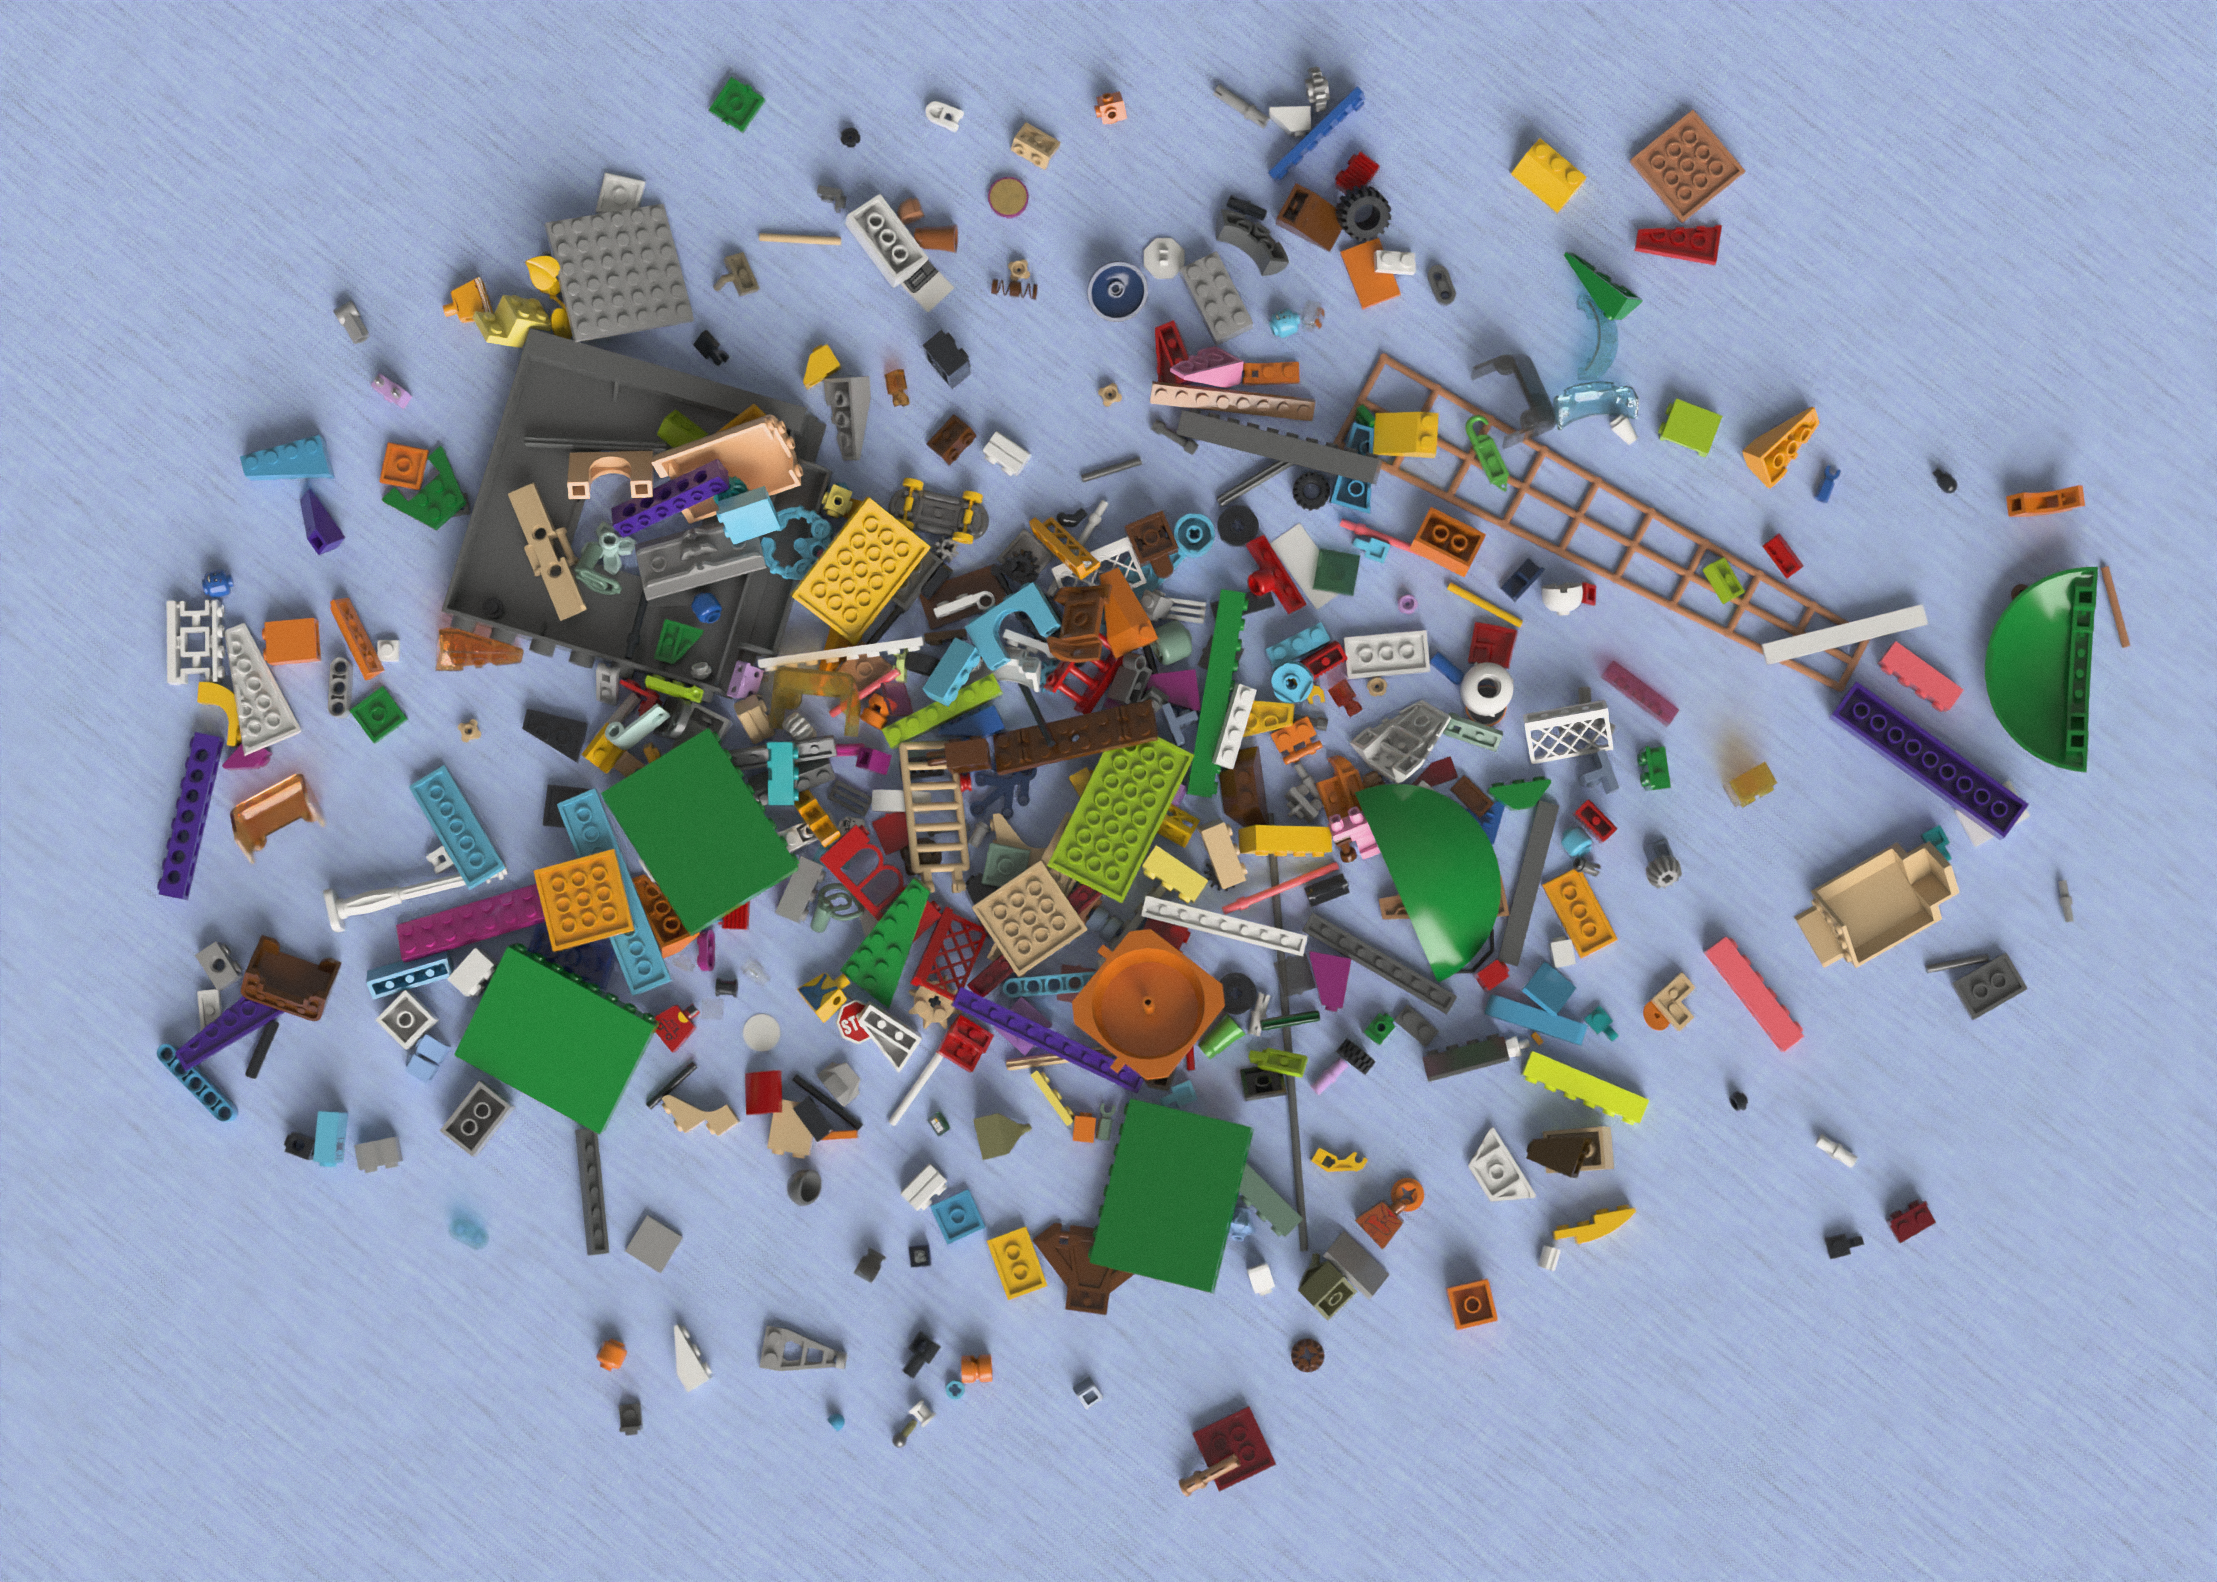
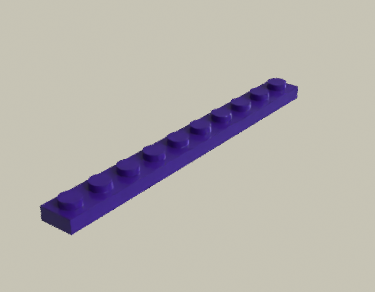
(1045, 1039)

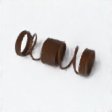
(1015, 289)

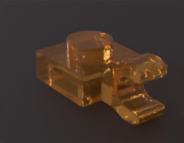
(895, 386)

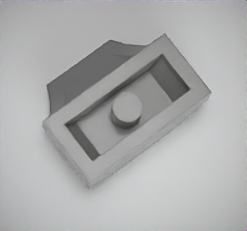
(841, 1082)

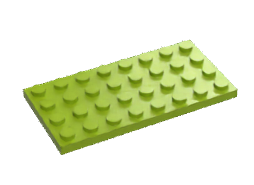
(1120, 815)

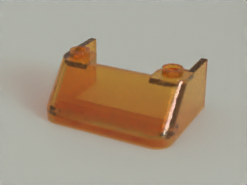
(272, 811)

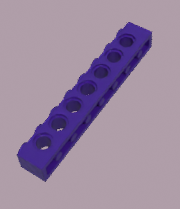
(196, 826)

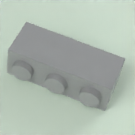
(801, 890)

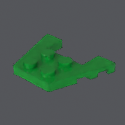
(437, 500)

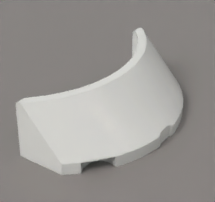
(1021, 669)

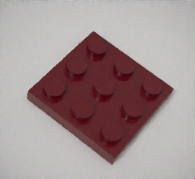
(1238, 1436)

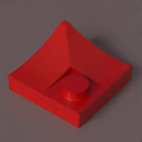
(1492, 644)

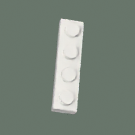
(1234, 726)

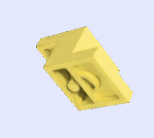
(512, 321)

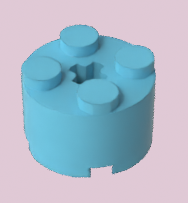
(1194, 523)

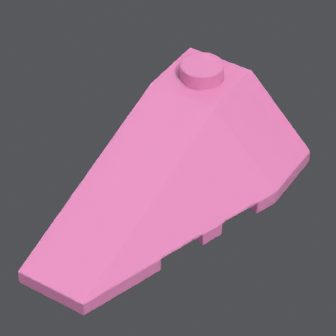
(1211, 367)

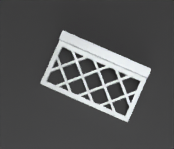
(1102, 554)
(1563, 716)

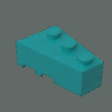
(782, 773)

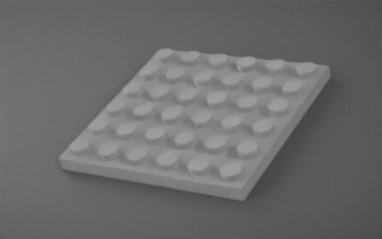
(619, 272)

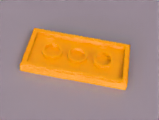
(1579, 912)

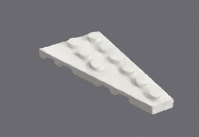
(259, 702)

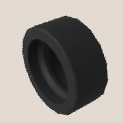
(921, 663)

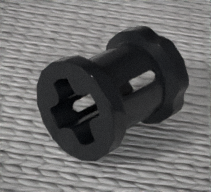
(726, 987)

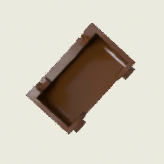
(289, 981)

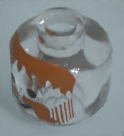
(1311, 316)

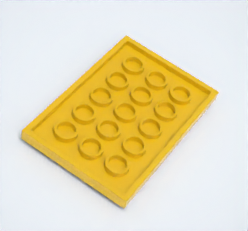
(860, 570)

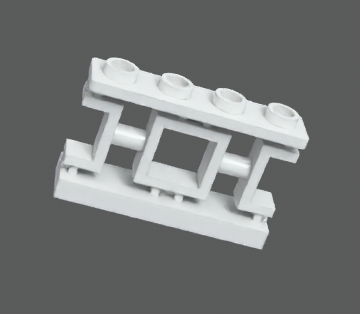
(178, 642)

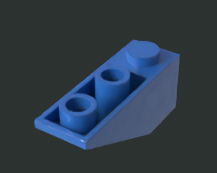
(984, 724)

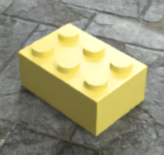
(1174, 875)

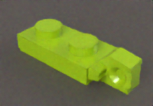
(674, 689)
(1279, 1061)

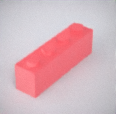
(1920, 677)

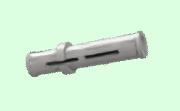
(1249, 111)

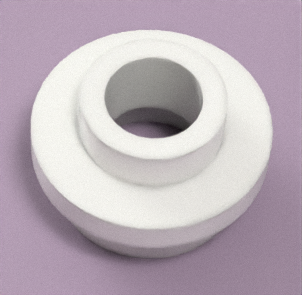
(701, 670)

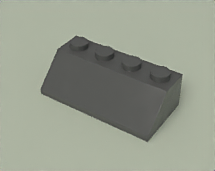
(1465, 1058)

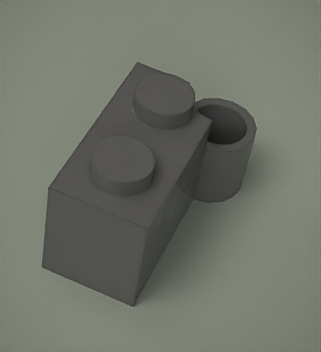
(1130, 680)

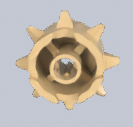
(939, 1013)

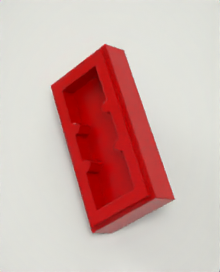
(1783, 556)

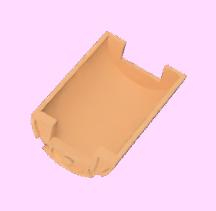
(752, 451)

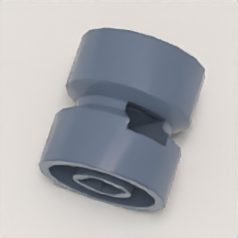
(1104, 924)

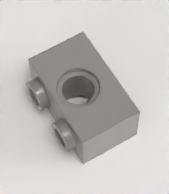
(208, 959)

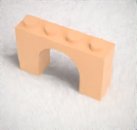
(587, 466)

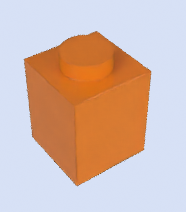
(1084, 1128)

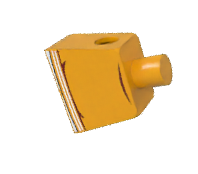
(467, 300)

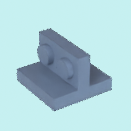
(1185, 719)
(1603, 774)

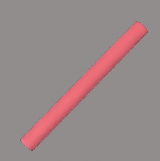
(870, 689)

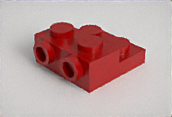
(1170, 932)

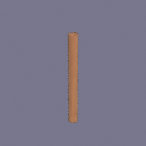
(2115, 607)

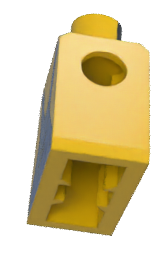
(824, 994)

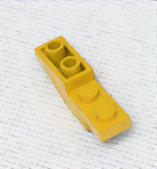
(1603, 1224)

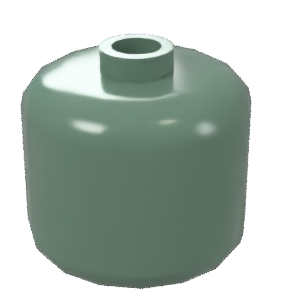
(1172, 643)

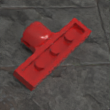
(1272, 576)

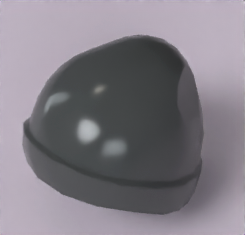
(804, 1187)

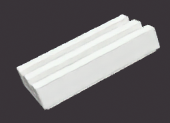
(1186, 610)

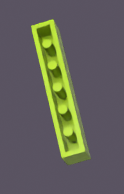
(939, 714)

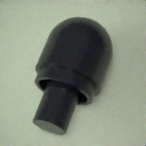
(1945, 481)

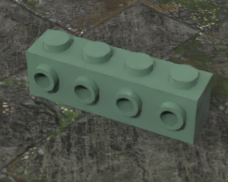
(1268, 1203)

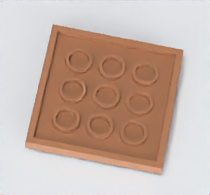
(1687, 166)

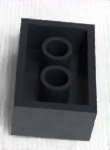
(947, 359)

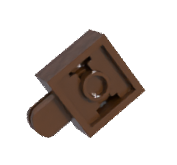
(1152, 543)
(963, 755)

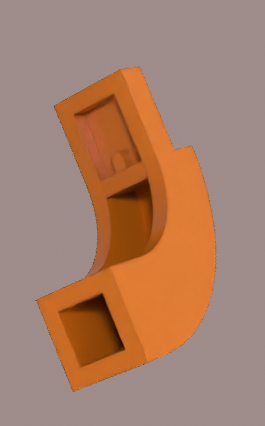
(2045, 503)

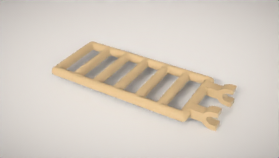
(925, 870)

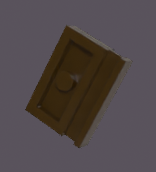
(937, 638)

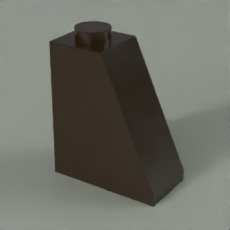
(1560, 1154)

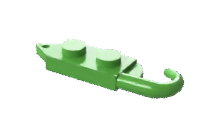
(1487, 454)

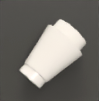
(1623, 428)

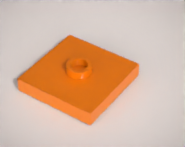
(404, 466)

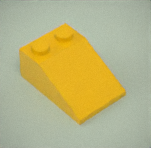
(1406, 434)

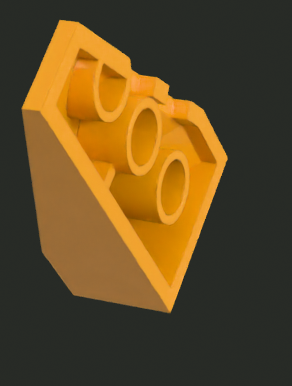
(1773, 450)

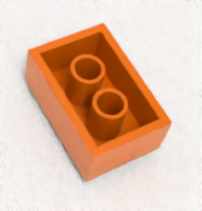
(1447, 542)

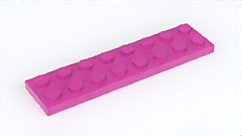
(470, 923)

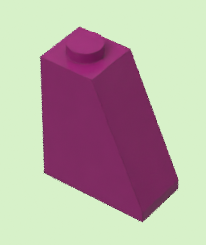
(1180, 687)
(1330, 978)

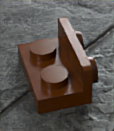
(951, 439)

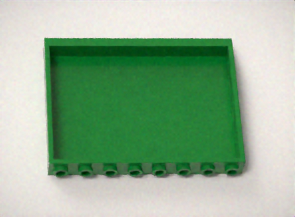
(700, 831)
(556, 1037)
(1171, 1195)

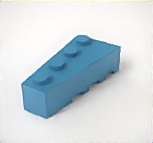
(292, 460)
(1348, 491)

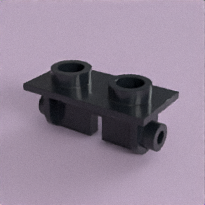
(1327, 890)

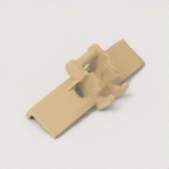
(541, 553)

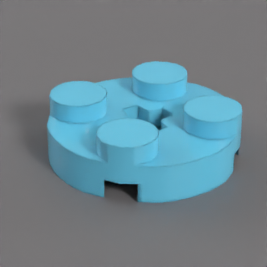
(1290, 670)

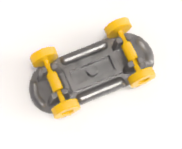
(939, 513)

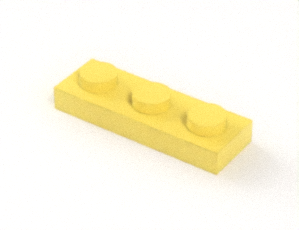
(1053, 1097)

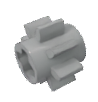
(941, 547)

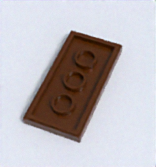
(969, 583)

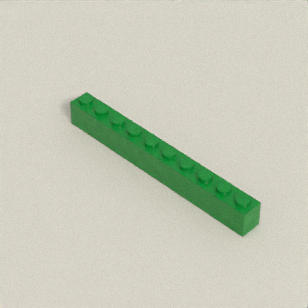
(1216, 691)

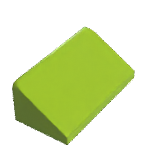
(1723, 580)

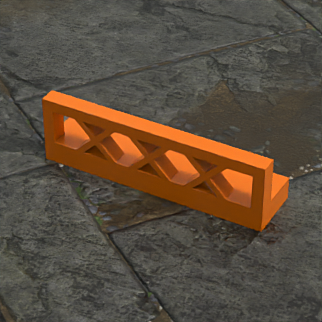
(356, 638)

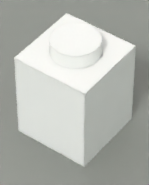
(1561, 952)

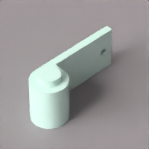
(627, 737)

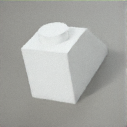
(1292, 120)
(1261, 1278)

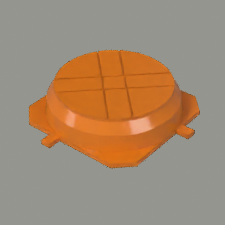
(1147, 1004)

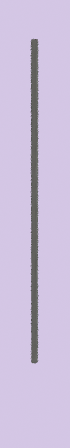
(1291, 1089)

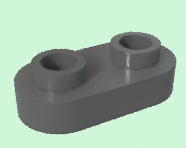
(1441, 286)

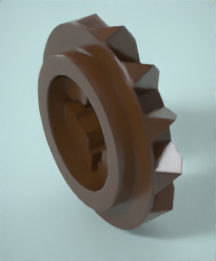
(1299, 1350)

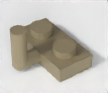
(739, 273)

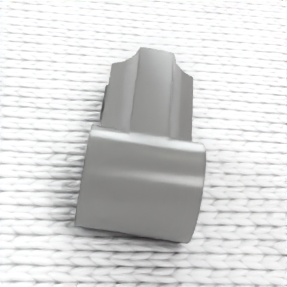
(350, 318)

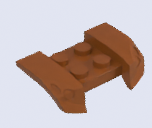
(1080, 623)

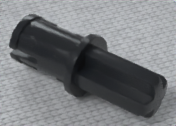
(1246, 207)

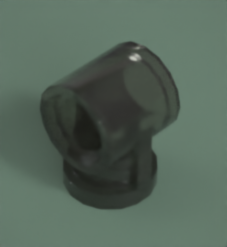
(869, 1265)

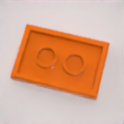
(1368, 285)

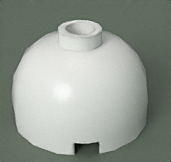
(1562, 597)

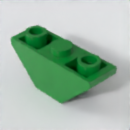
(1519, 794)

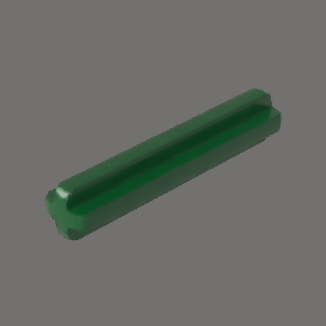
(1289, 1020)

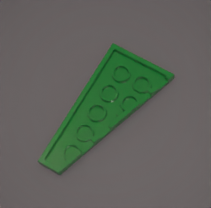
(884, 951)

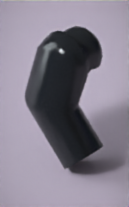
(1070, 520)

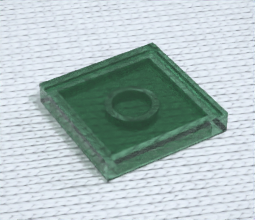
(1336, 572)

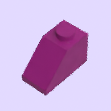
(254, 760)

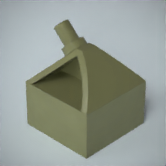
(998, 1134)
(1325, 1287)

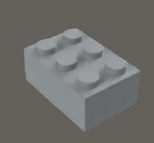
(477, 1118)

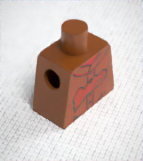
(1382, 1221)

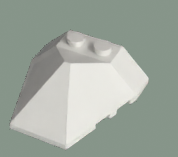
(1402, 742)

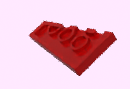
(1682, 243)

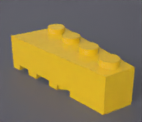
(1285, 840)

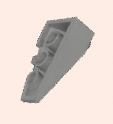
(850, 406)

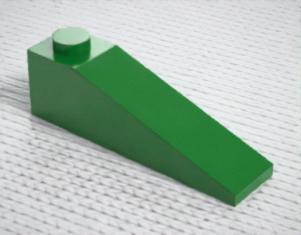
(1610, 297)

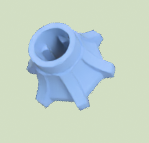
(1241, 1224)

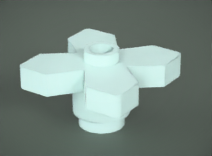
(612, 547)

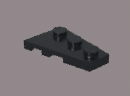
(557, 731)

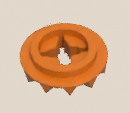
(1408, 1184)

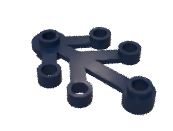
(1006, 787)

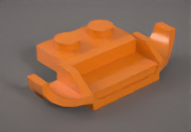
(1339, 791)

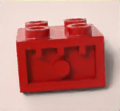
(651, 696)

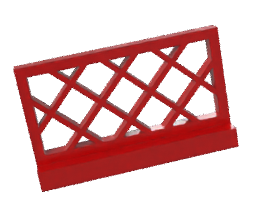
(932, 951)

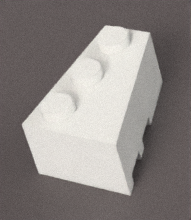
(891, 1035)

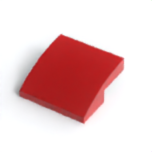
(965, 1043)
(763, 1092)

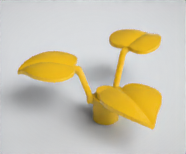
(543, 276)

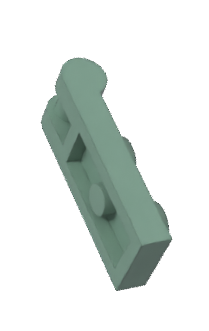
(1473, 732)

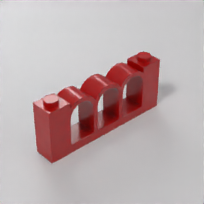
(844, 849)

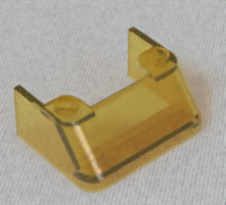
(792, 683)

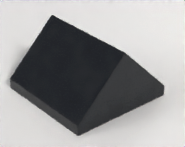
(1262, 1084)

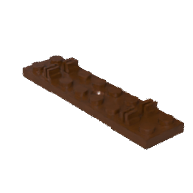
(1097, 733)

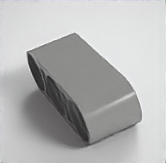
(335, 679)

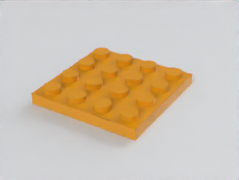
(584, 900)

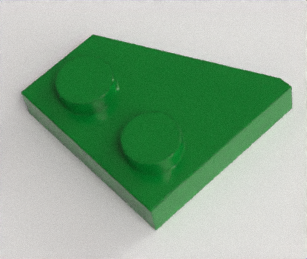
(675, 641)

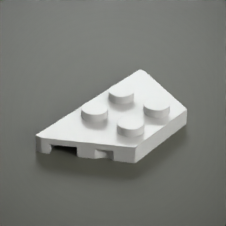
(1498, 1171)

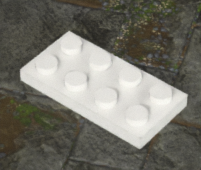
(1387, 654)

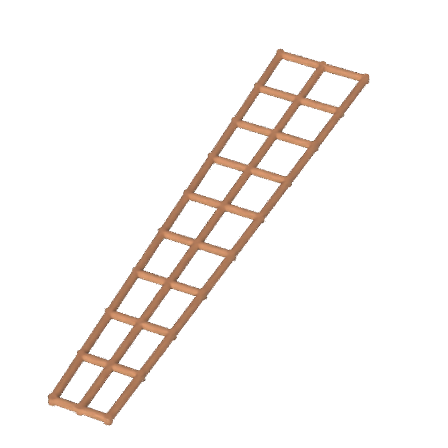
(1578, 516)

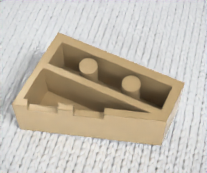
(1222, 853)

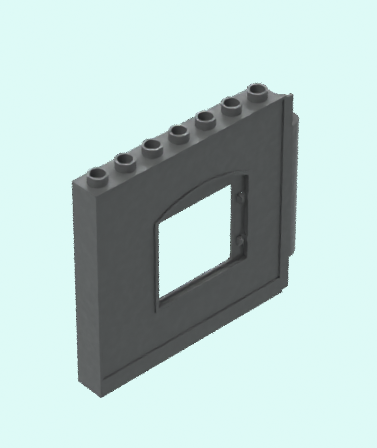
(601, 394)

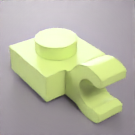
(900, 663)

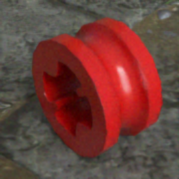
(965, 782)

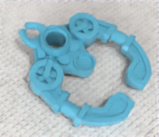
(806, 547)

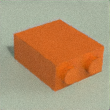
(292, 641)

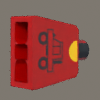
(676, 1025)

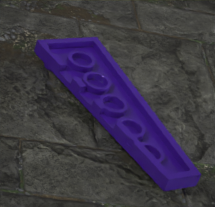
(228, 1028)

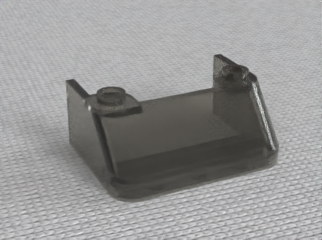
(1541, 415)

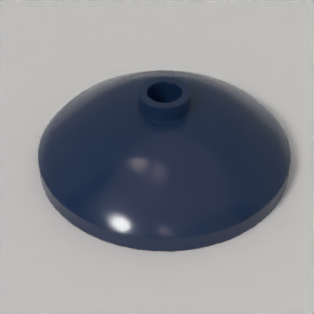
(1126, 300)

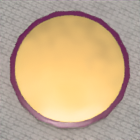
(1008, 197)

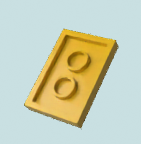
(1017, 1263)

